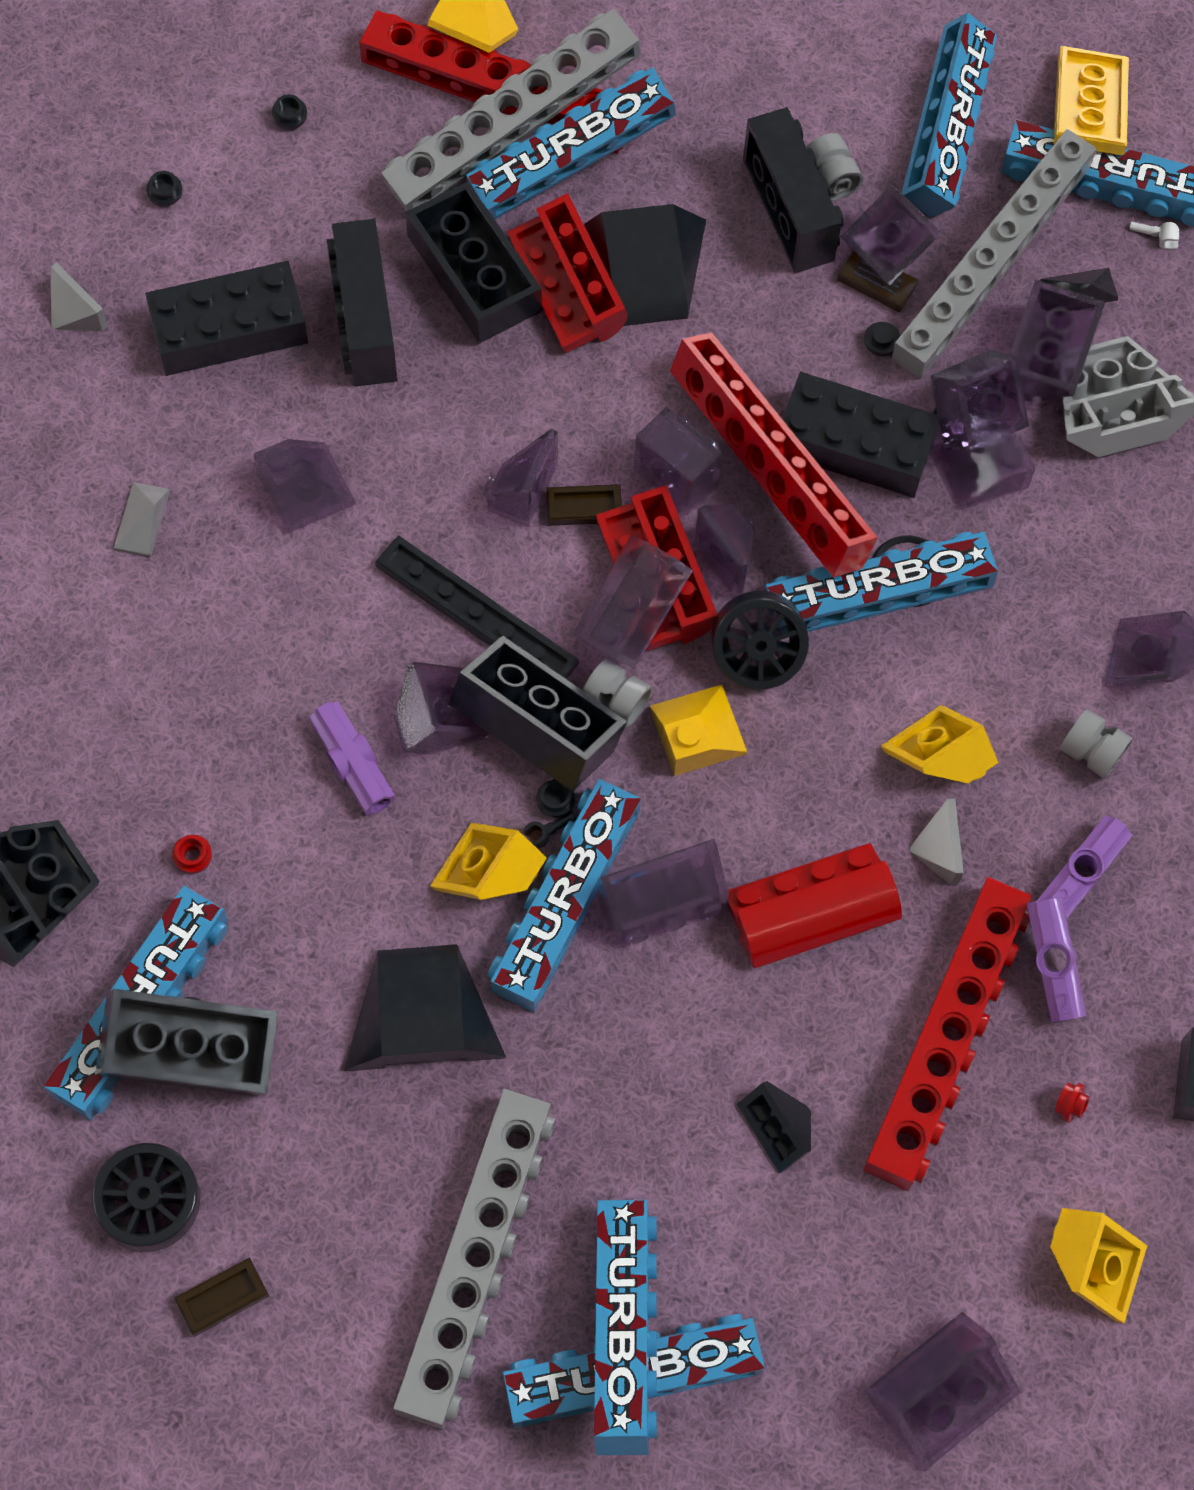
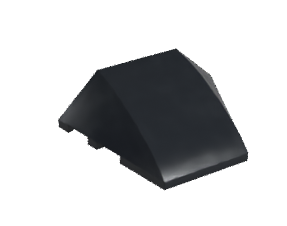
(650, 259)
(39, 885)
(421, 1010)

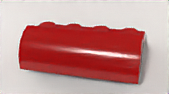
(571, 275)
(656, 521)
(814, 905)

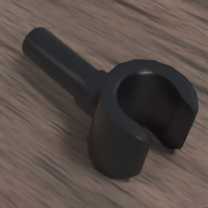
(548, 828)

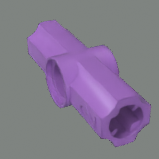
(352, 758)
(1095, 852)
(1061, 986)

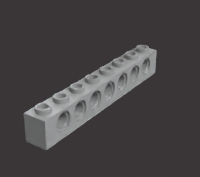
(533, 110)
(993, 254)
(513, 1115)

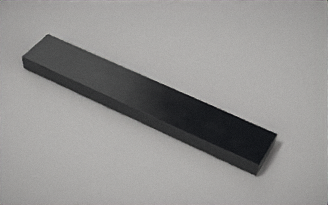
(468, 605)

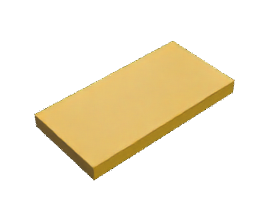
(1092, 98)

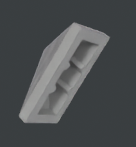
(72, 306)
(142, 519)
(940, 844)

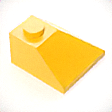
(476, 22)
(698, 730)
(944, 746)
(489, 863)
(1098, 1260)

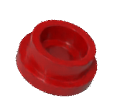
(188, 843)
(1072, 1102)

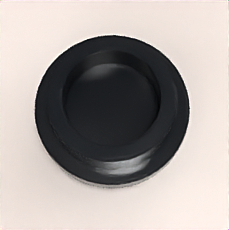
(289, 112)
(164, 188)
(881, 338)
(555, 799)

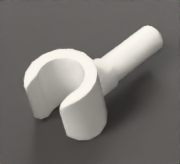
(1167, 233)

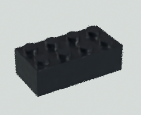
(792, 189)
(474, 262)
(361, 303)
(227, 318)
(861, 433)
(537, 712)
(186, 1042)

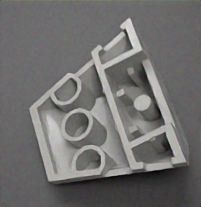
(1124, 400)

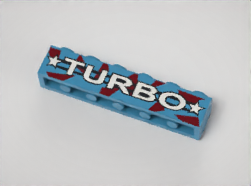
(949, 115)
(572, 143)
(1127, 181)
(891, 582)
(565, 895)
(160, 968)
(622, 1328)
(683, 1363)

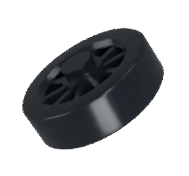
(759, 641)
(145, 1196)

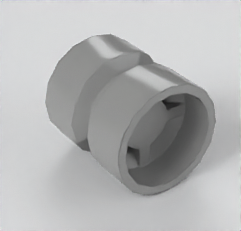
(836, 165)
(617, 692)
(1095, 743)

